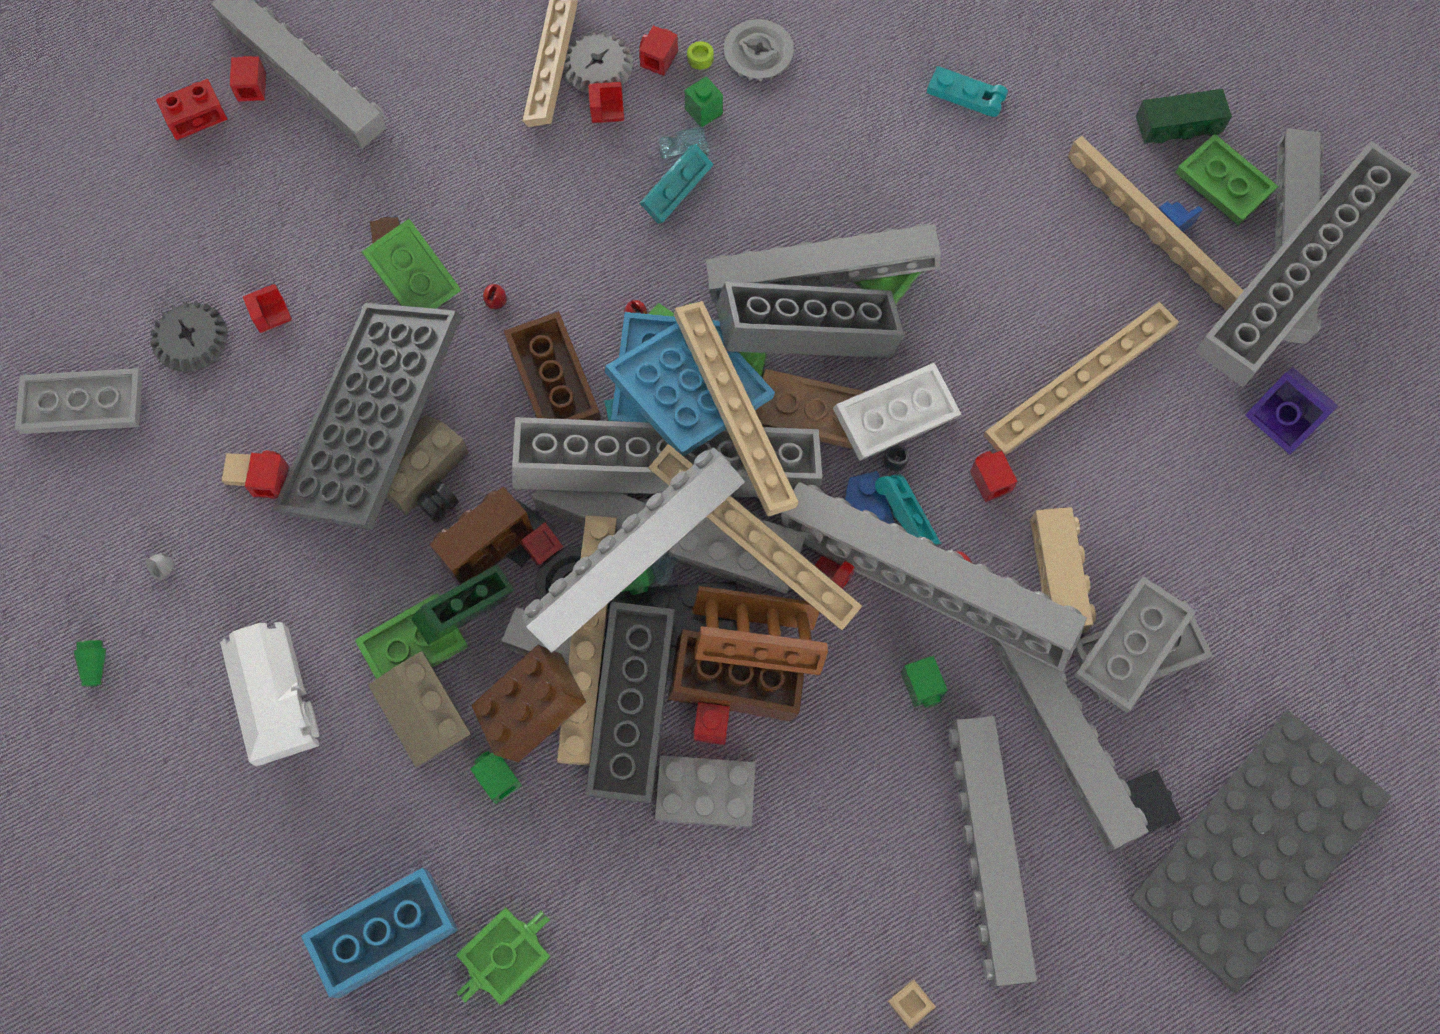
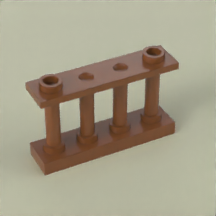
(755, 649)

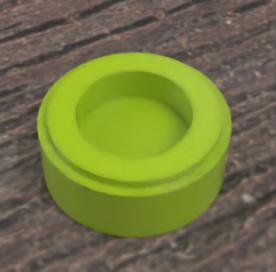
(700, 55)

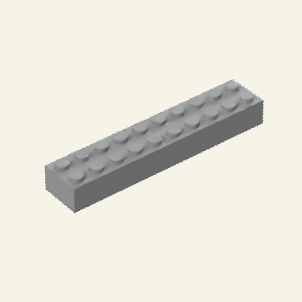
(1306, 264)
(618, 454)
(936, 577)

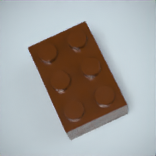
(482, 536)
(528, 703)

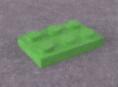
(1226, 179)
(411, 268)
(400, 640)

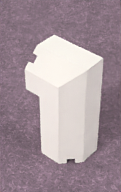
(269, 693)

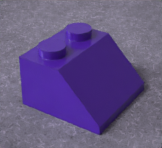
(1291, 410)

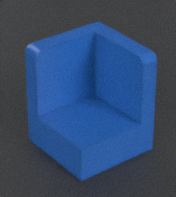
(1179, 215)

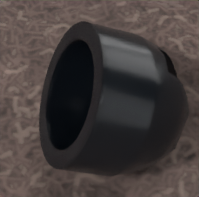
(890, 455)

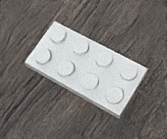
(896, 411)

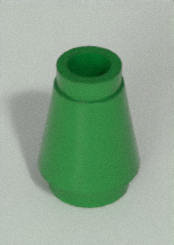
(90, 662)

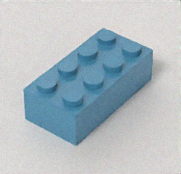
(379, 933)

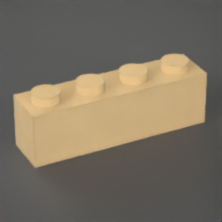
(1061, 560)

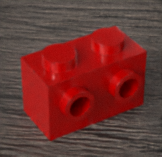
(191, 109)

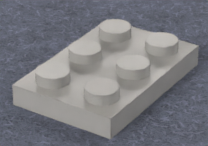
(705, 791)

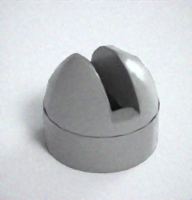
(160, 565)

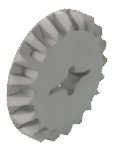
(754, 34)
(615, 65)

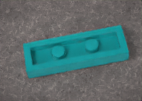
(676, 184)

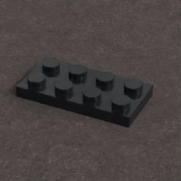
(682, 600)

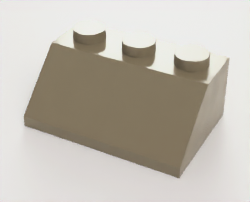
(427, 459)
(419, 709)

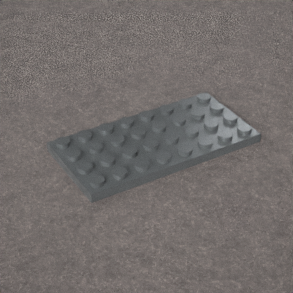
(367, 415)
(1260, 850)

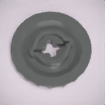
(208, 335)

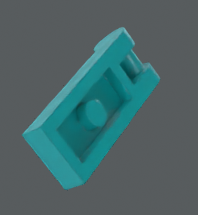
(967, 91)
(906, 506)

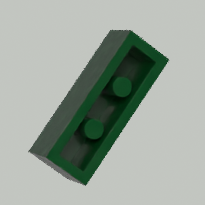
(1183, 116)
(462, 604)

